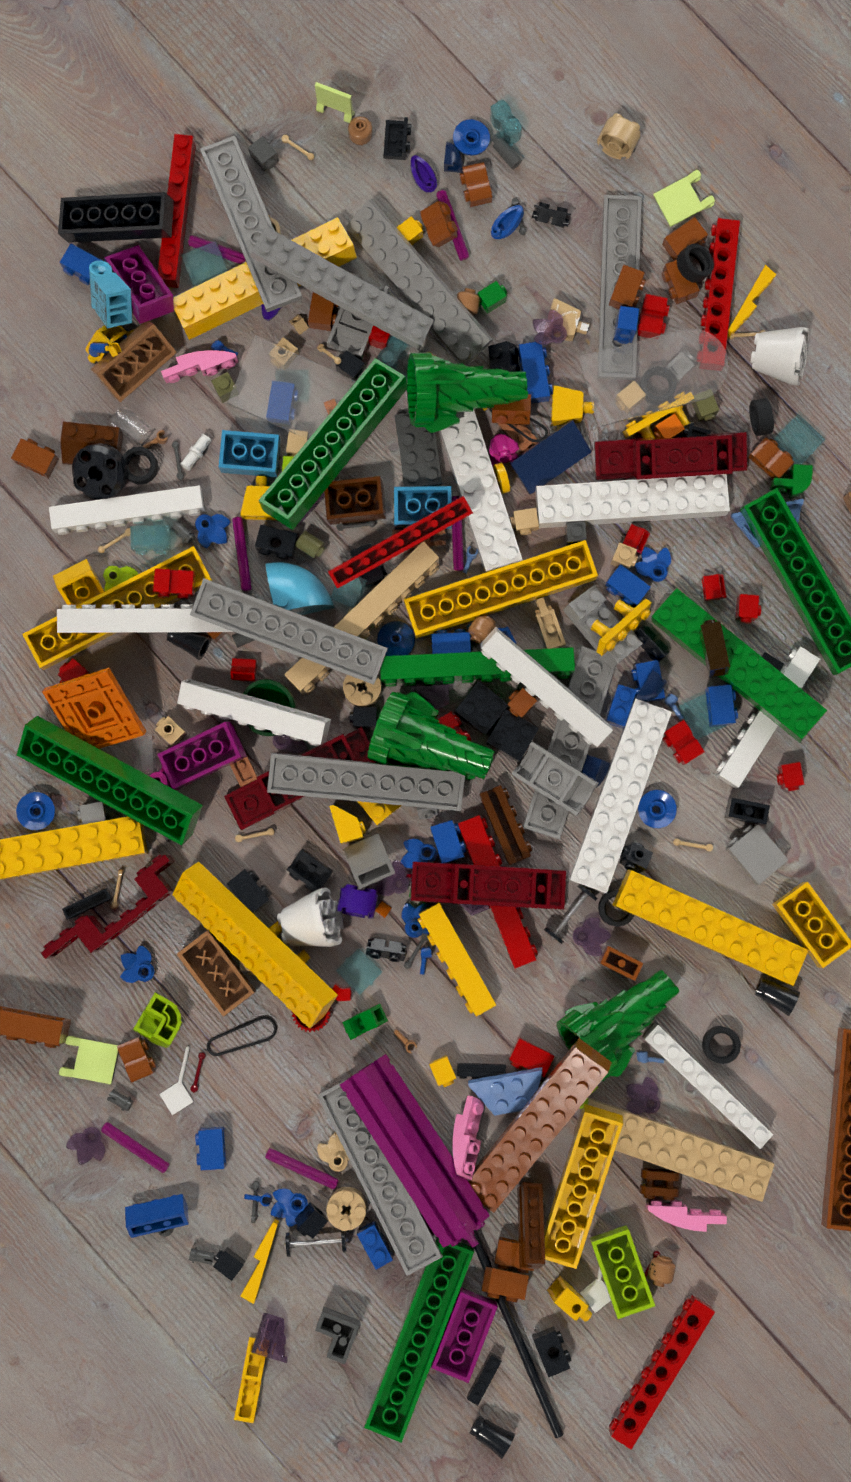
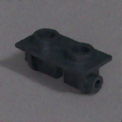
(544, 212)
(655, 650)
(376, 950)

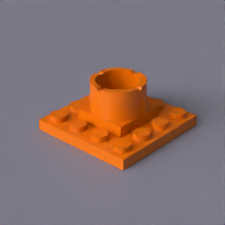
(95, 709)

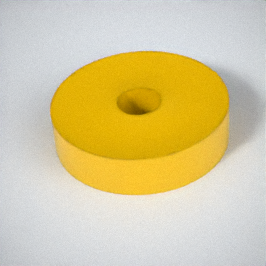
(501, 477)

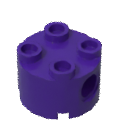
(357, 902)

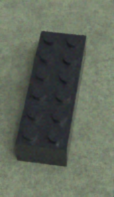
(116, 217)

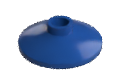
(471, 130)
(403, 631)
(664, 802)
(26, 808)

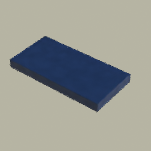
(550, 457)

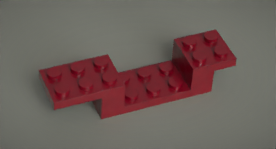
(671, 456)
(253, 803)
(488, 885)
(95, 935)

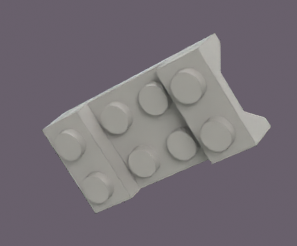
(351, 331)
(589, 608)
(555, 779)

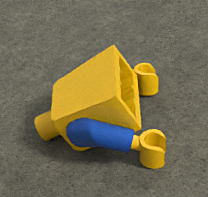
(106, 341)

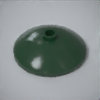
(270, 691)

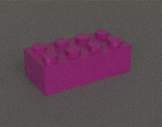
(148, 291)
(202, 755)
(464, 1335)

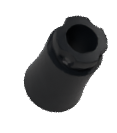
(191, 642)
(777, 995)
(492, 1436)

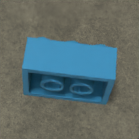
(249, 453)
(418, 502)

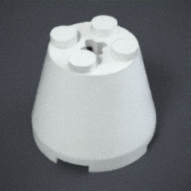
(781, 354)
(312, 921)

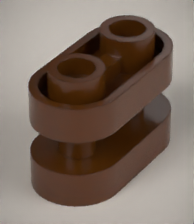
(651, 1190)

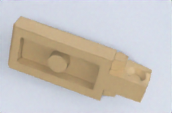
(548, 625)

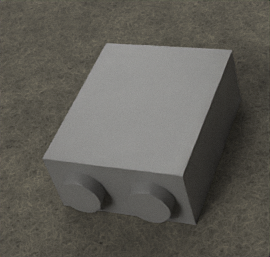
(756, 853)
(369, 861)

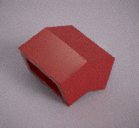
(636, 538)
(713, 587)
(243, 669)
(344, 994)

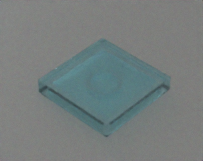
(204, 263)
(799, 439)
(696, 717)

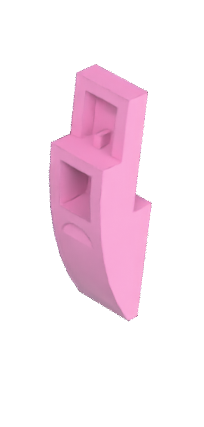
(207, 361)
(464, 1137)
(677, 1215)

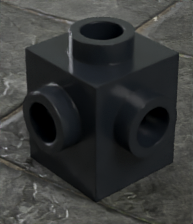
(635, 857)

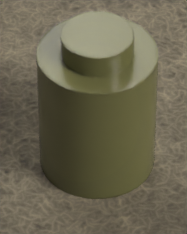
(310, 545)

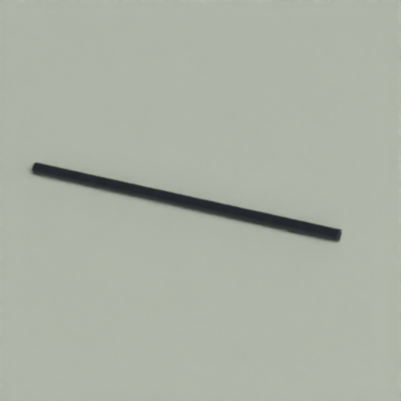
(521, 1347)

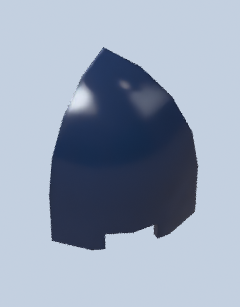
(453, 159)
(652, 687)
(595, 768)

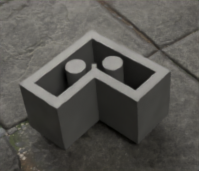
(341, 1329)

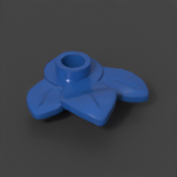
(214, 531)
(652, 561)
(416, 852)
(410, 916)
(135, 964)
(286, 1207)

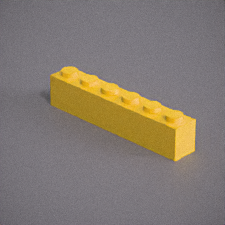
(457, 959)

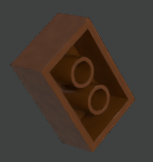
(355, 500)

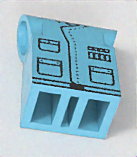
(109, 295)

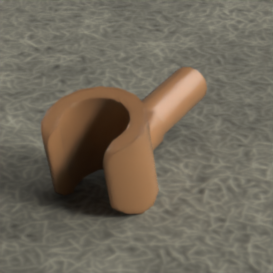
(157, 440)
(404, 1040)

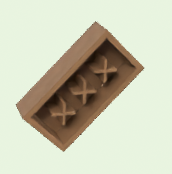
(140, 357)
(216, 973)

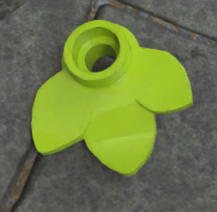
(122, 575)

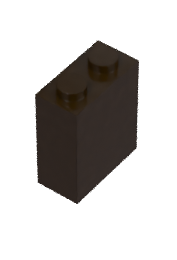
(714, 648)

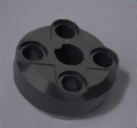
(99, 471)

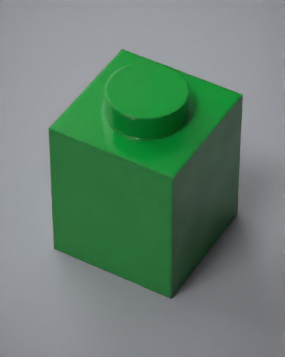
(492, 296)

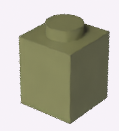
(223, 386)
(706, 409)

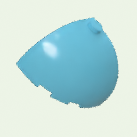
(297, 589)

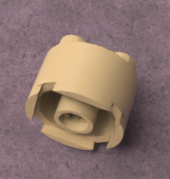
(619, 137)
(364, 698)
(346, 1220)

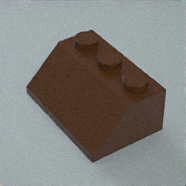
(79, 435)

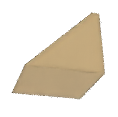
(299, 324)

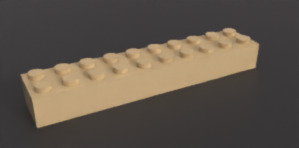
(372, 610)
(690, 1154)

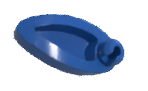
(507, 222)

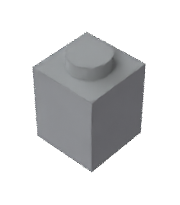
(92, 813)

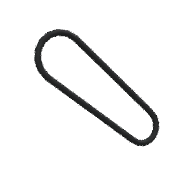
(524, 435)
(244, 1046)

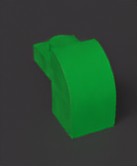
(799, 480)
(365, 1021)

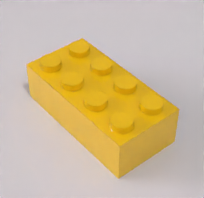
(812, 924)

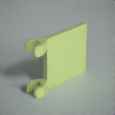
(334, 99)
(680, 200)
(93, 1062)

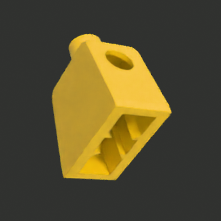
(568, 405)
(251, 507)
(569, 1300)

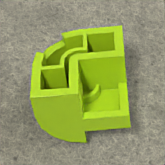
(159, 1021)

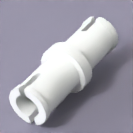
(195, 452)

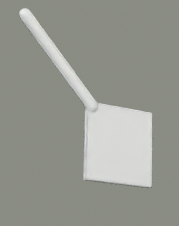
(177, 1096)
(596, 1294)

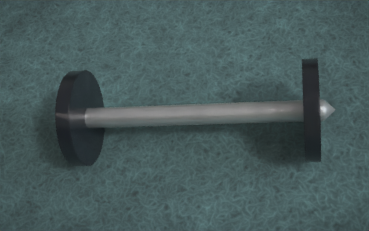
(587, 892)
(288, 1244)

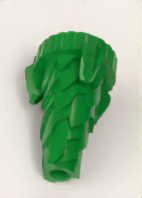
(442, 388)
(414, 737)
(617, 1022)

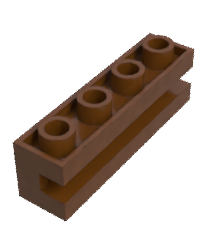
(504, 824)
(531, 1225)

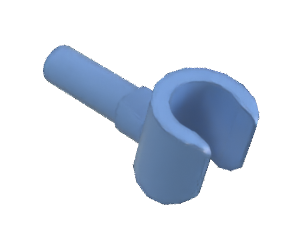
(470, 557)
(670, 701)
(642, 1056)

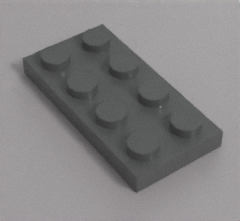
(417, 454)

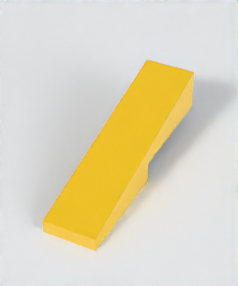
(764, 280)
(252, 1287)
(250, 1385)

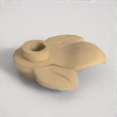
(332, 1151)

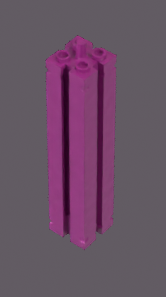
(415, 1152)

